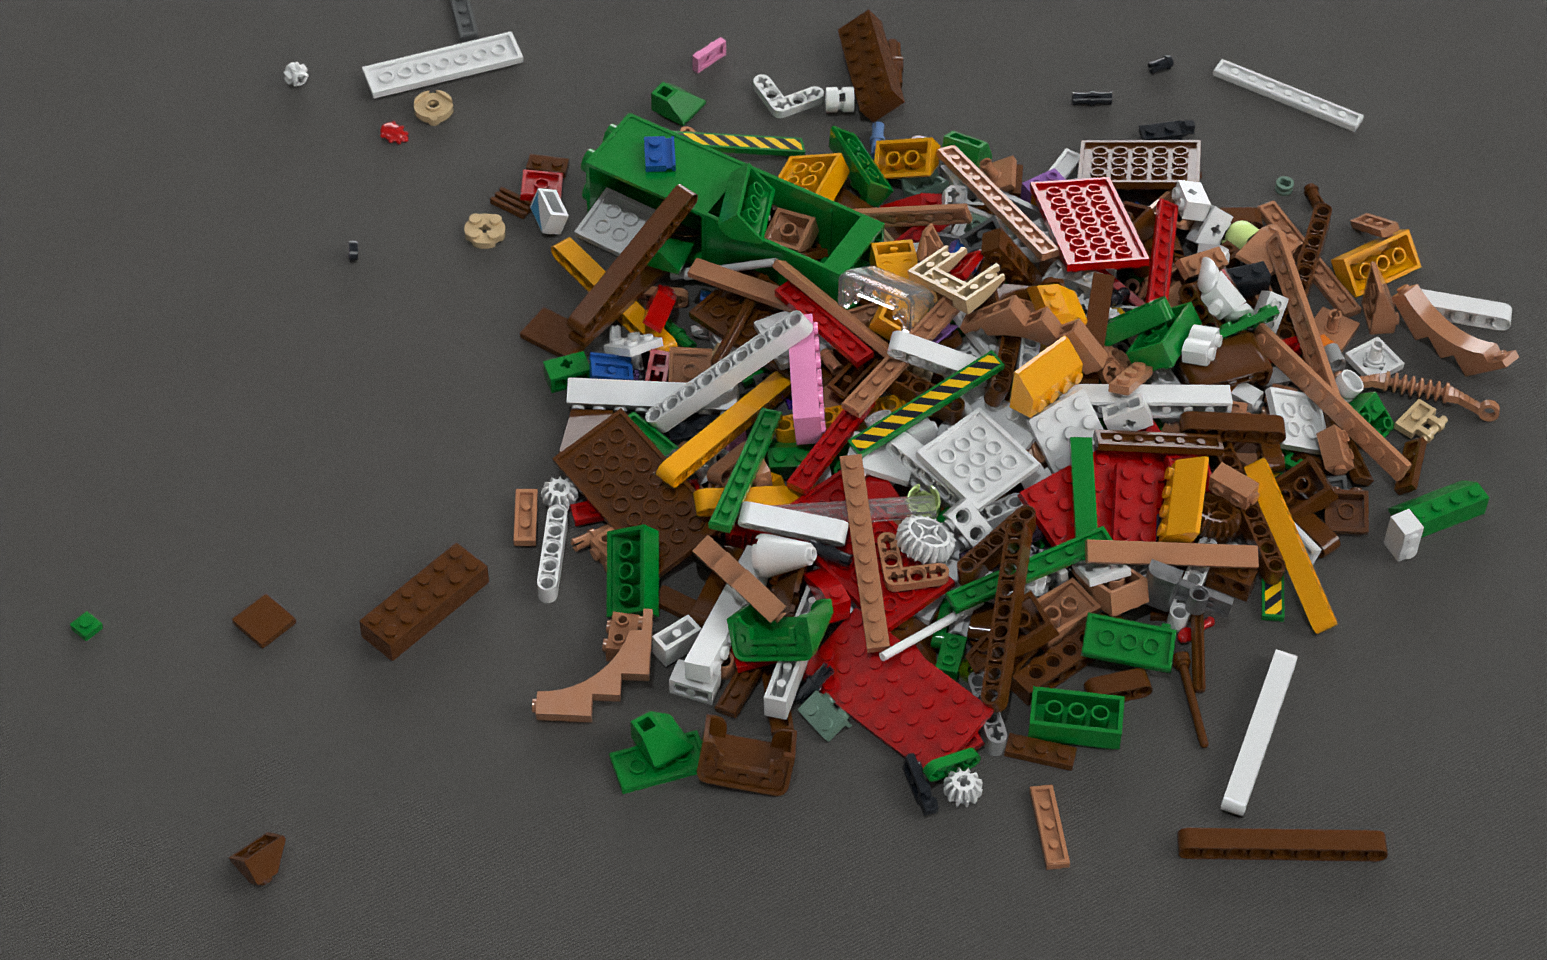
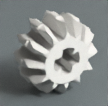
(559, 492)
(962, 787)

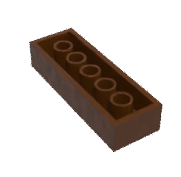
(871, 66)
(424, 601)

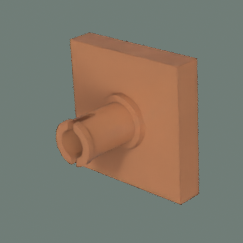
(1001, 172)
(1336, 326)
(688, 363)

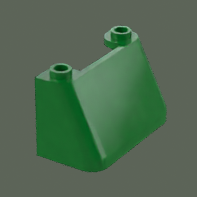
(787, 640)

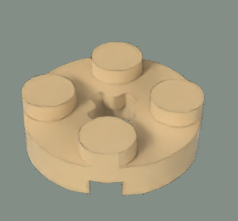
(433, 115)
(478, 222)

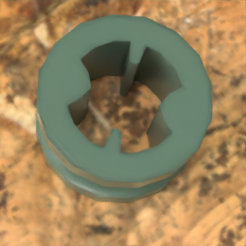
(1284, 186)

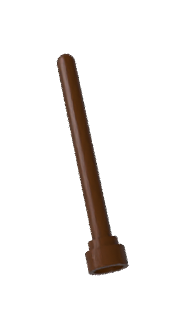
(1182, 662)

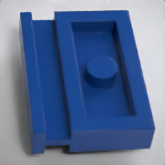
(659, 153)
(610, 366)

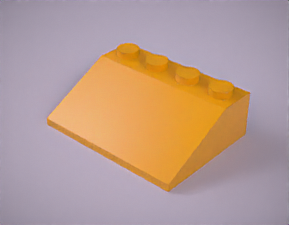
(817, 173)

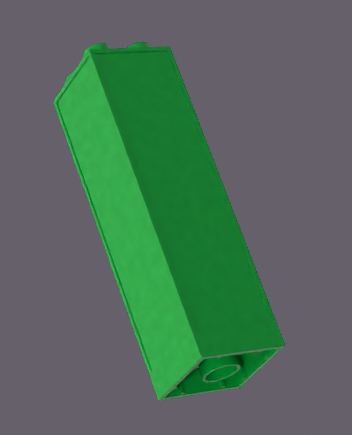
(705, 171)

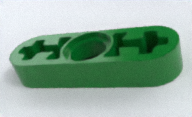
(938, 636)
(941, 767)

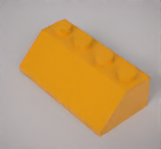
(1392, 255)
(1046, 378)
(1183, 500)

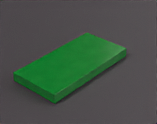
(1128, 642)
(636, 772)

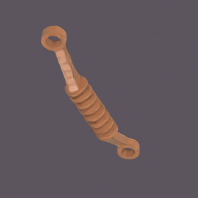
(1448, 393)

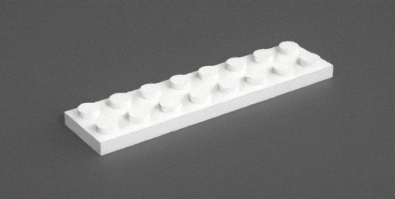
(442, 64)

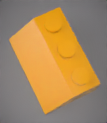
(907, 157)

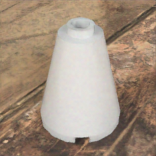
(780, 555)

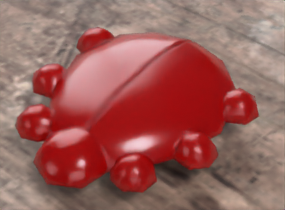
(394, 132)

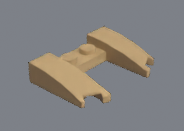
(965, 296)

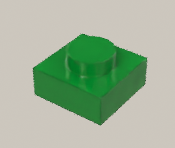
(86, 626)

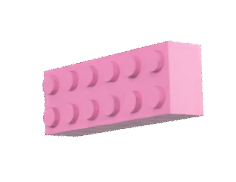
(807, 388)

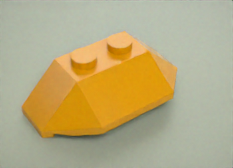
(1060, 300)

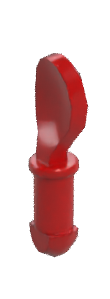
(1185, 634)

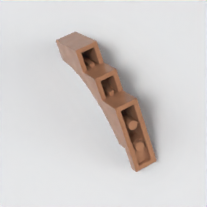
(1014, 319)
(1425, 321)
(740, 579)
(630, 663)

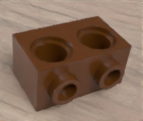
(1232, 581)

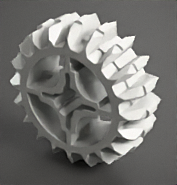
(925, 539)

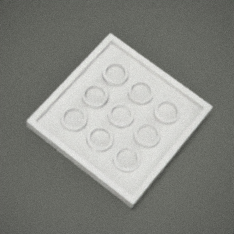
(978, 459)

